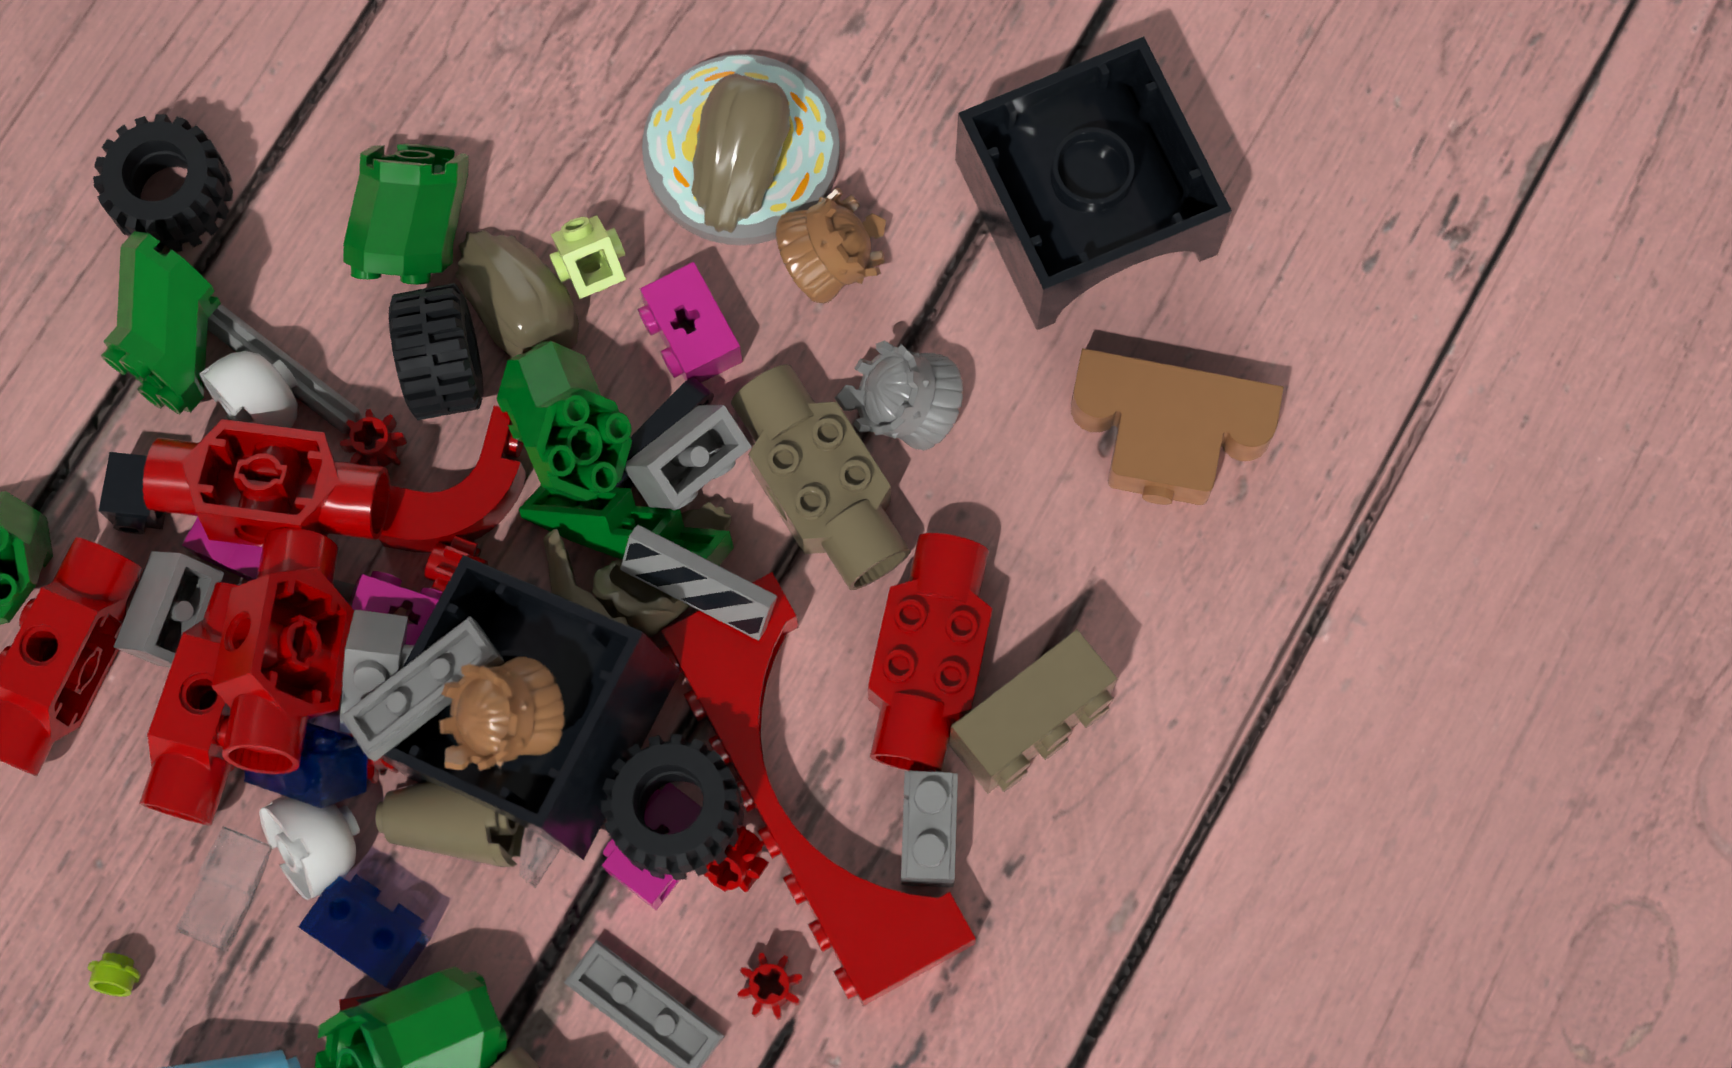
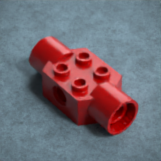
(265, 479)
(282, 651)
(62, 652)
(929, 652)
(186, 727)

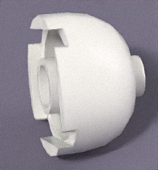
(252, 389)
(312, 842)

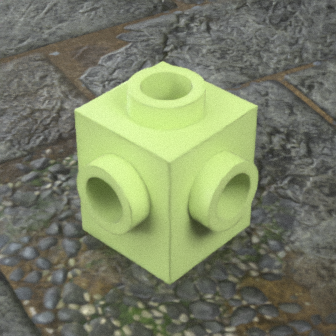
(588, 255)

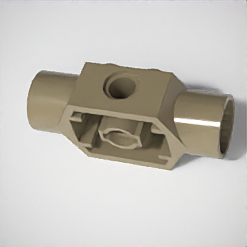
(820, 477)

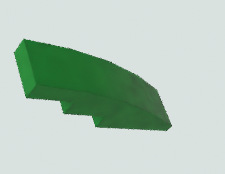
(611, 517)

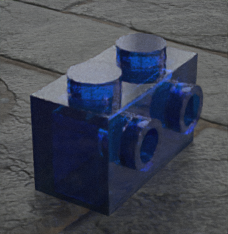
(328, 771)
(365, 931)

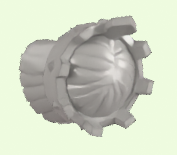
(905, 396)

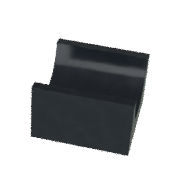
(1088, 177)
(610, 692)

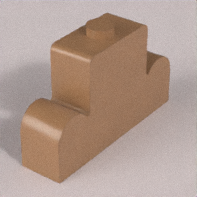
(1171, 422)

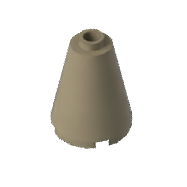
(448, 824)

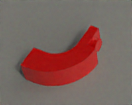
(466, 510)

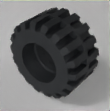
(147, 150)
(435, 351)
(650, 770)

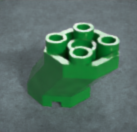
(405, 212)
(161, 324)
(565, 423)
(23, 552)
(426, 1024)

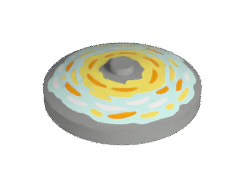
(803, 170)

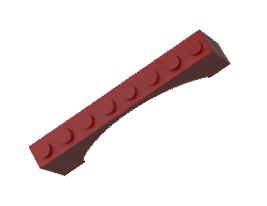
(873, 930)

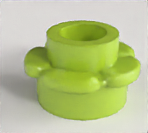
(113, 975)

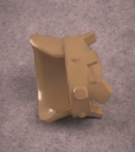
(829, 246)
(502, 713)

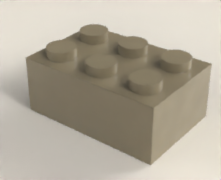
(1034, 713)

